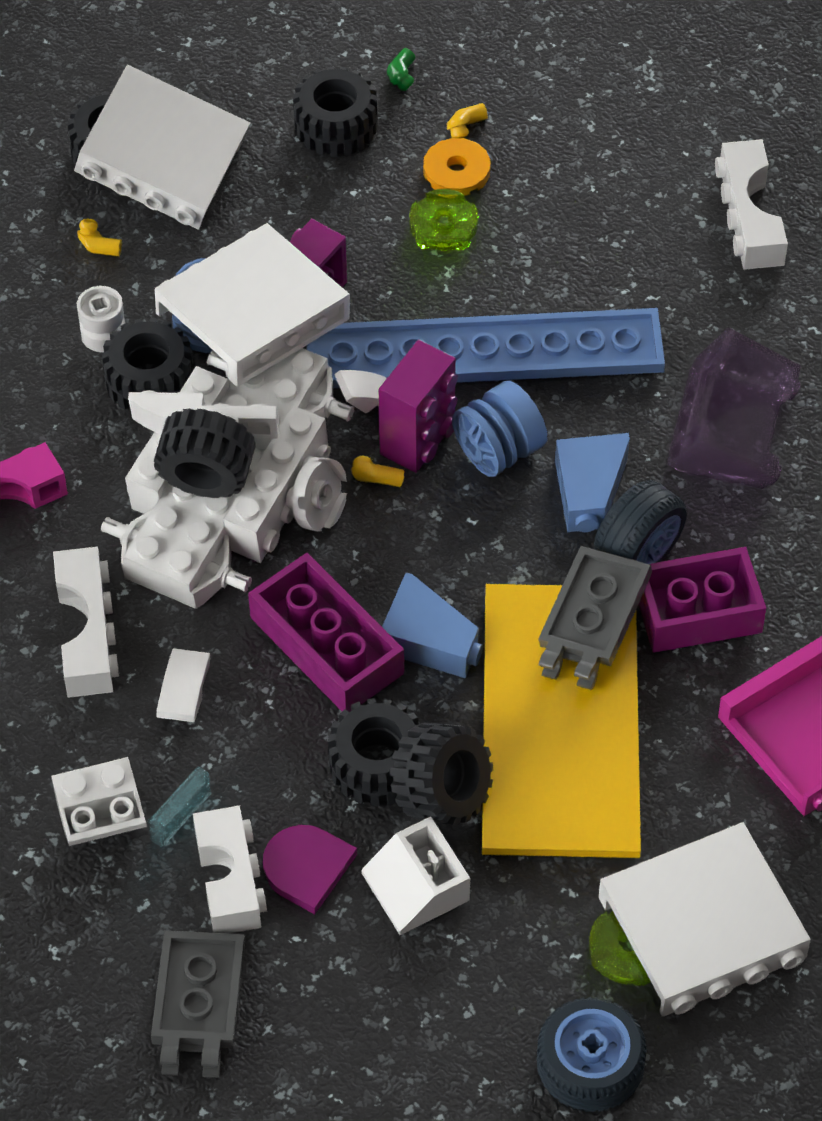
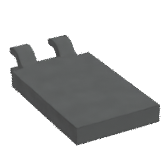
(592, 613)
(197, 997)

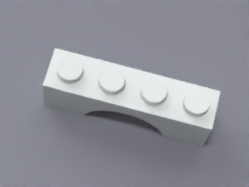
(758, 235)
(86, 658)

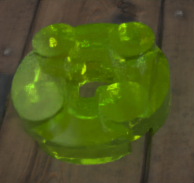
(443, 236)
(609, 956)

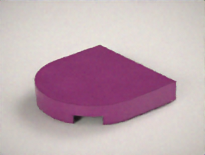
(306, 864)

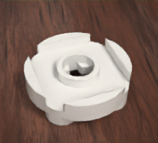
(317, 493)

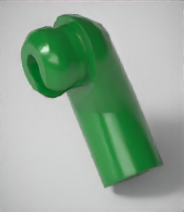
(398, 69)

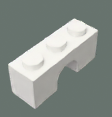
(223, 841)

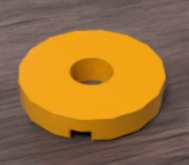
(457, 152)

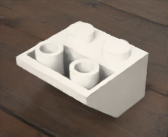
(98, 801)
(417, 876)

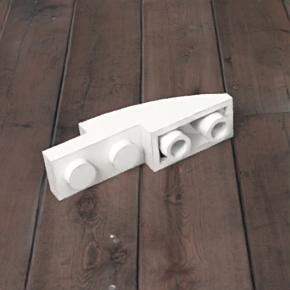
(153, 408)

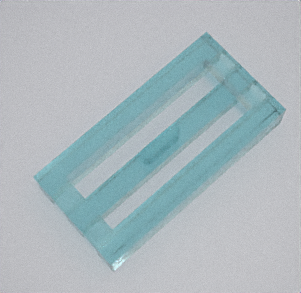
(180, 807)

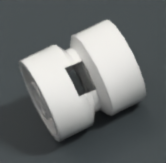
(99, 315)

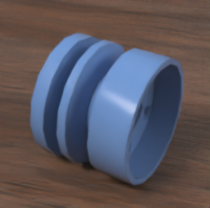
(499, 428)

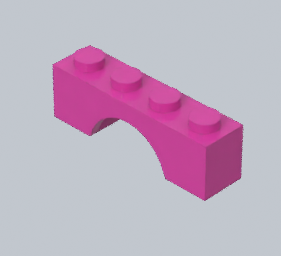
(32, 477)

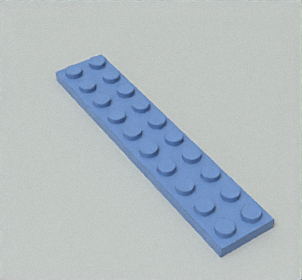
(506, 344)

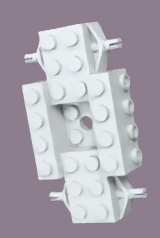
(188, 539)

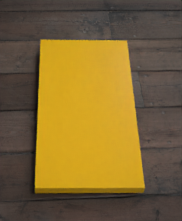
(556, 749)

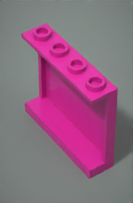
(781, 724)

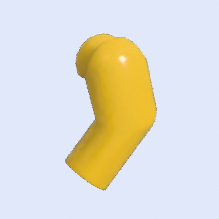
(464, 117)
(95, 242)
(366, 471)

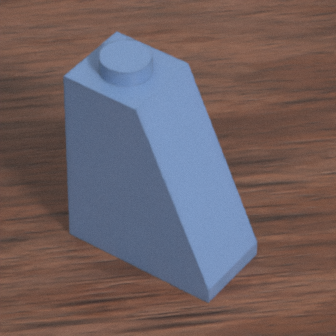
(589, 477)
(432, 629)

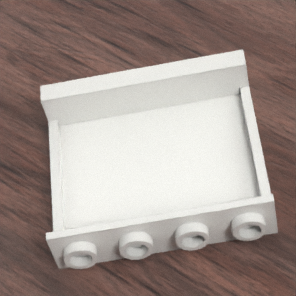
(161, 146)
(255, 302)
(706, 918)

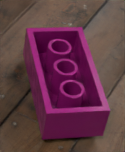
(326, 633)

